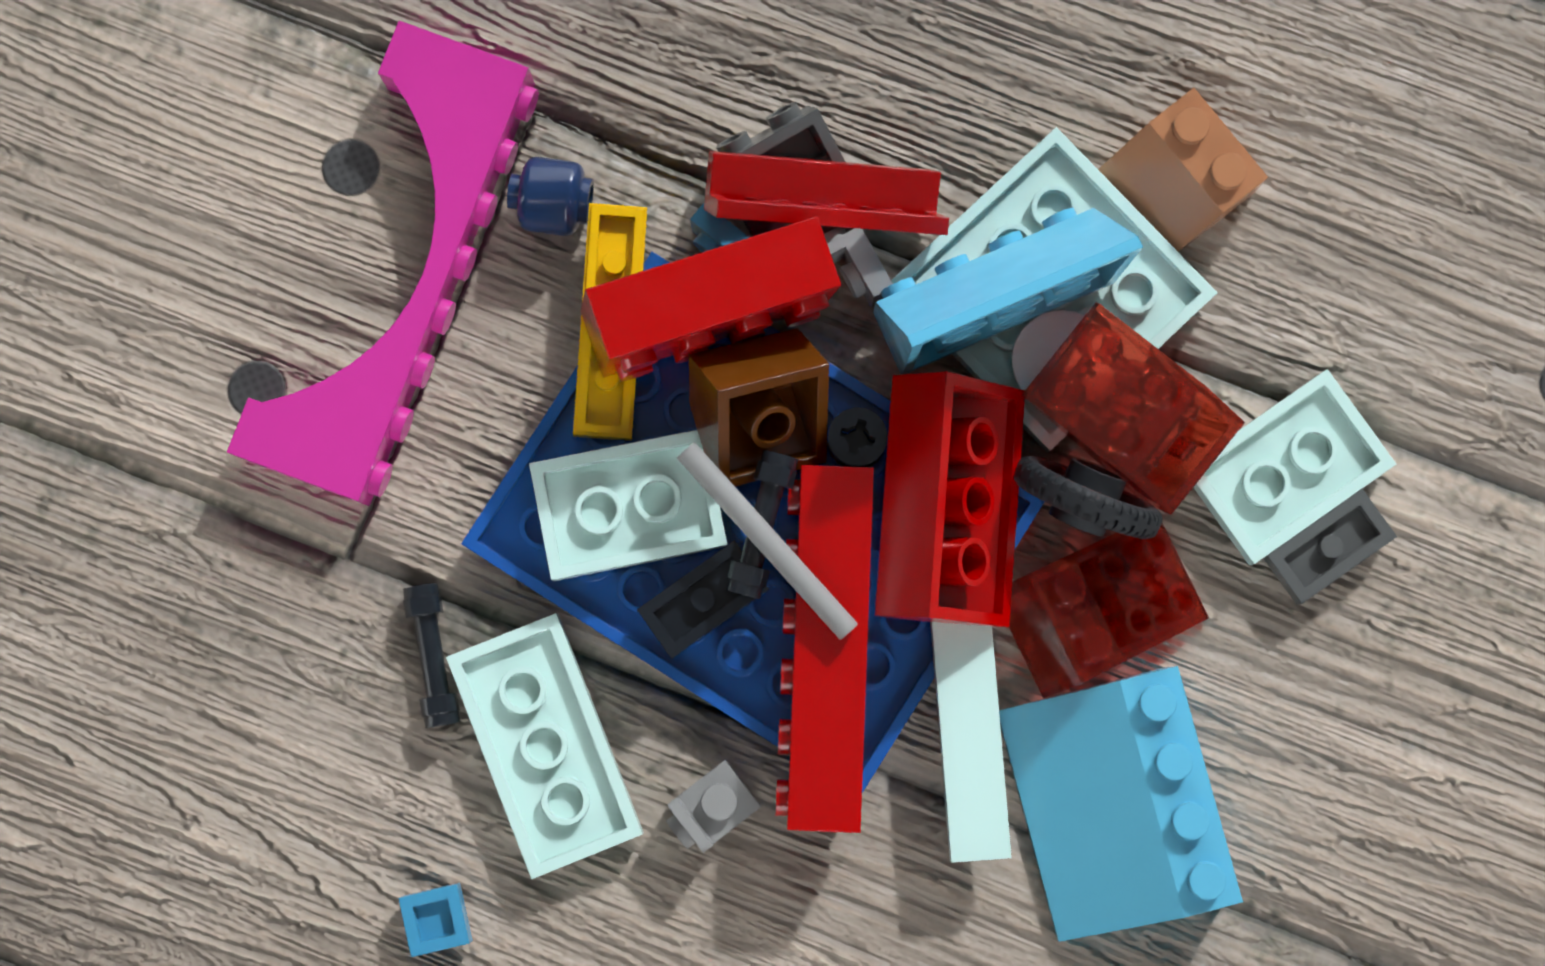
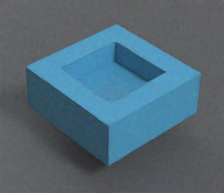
(713, 231)
(435, 919)

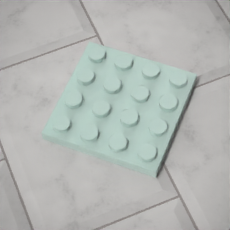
(1150, 296)

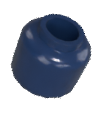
(551, 196)

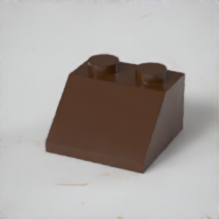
(760, 398)

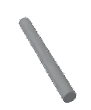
(767, 540)

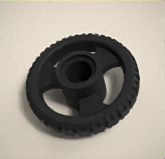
(1088, 497)

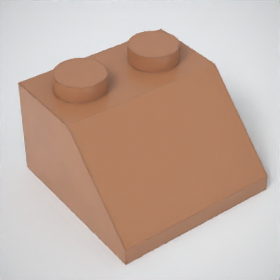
(1184, 170)

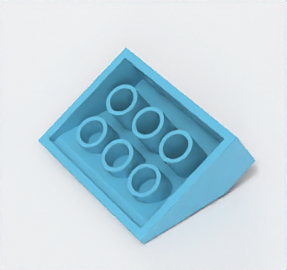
(1003, 287)
(1119, 805)

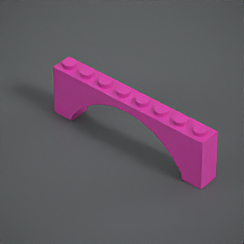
(348, 423)

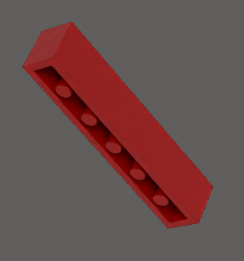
(827, 672)

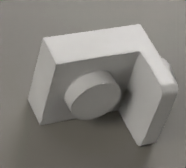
(863, 269)
(711, 807)

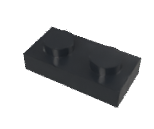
(695, 603)

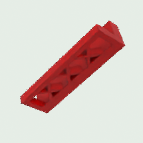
(832, 190)

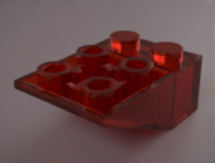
(1133, 409)
(1101, 608)

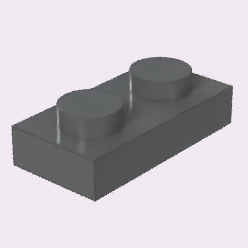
(1330, 547)

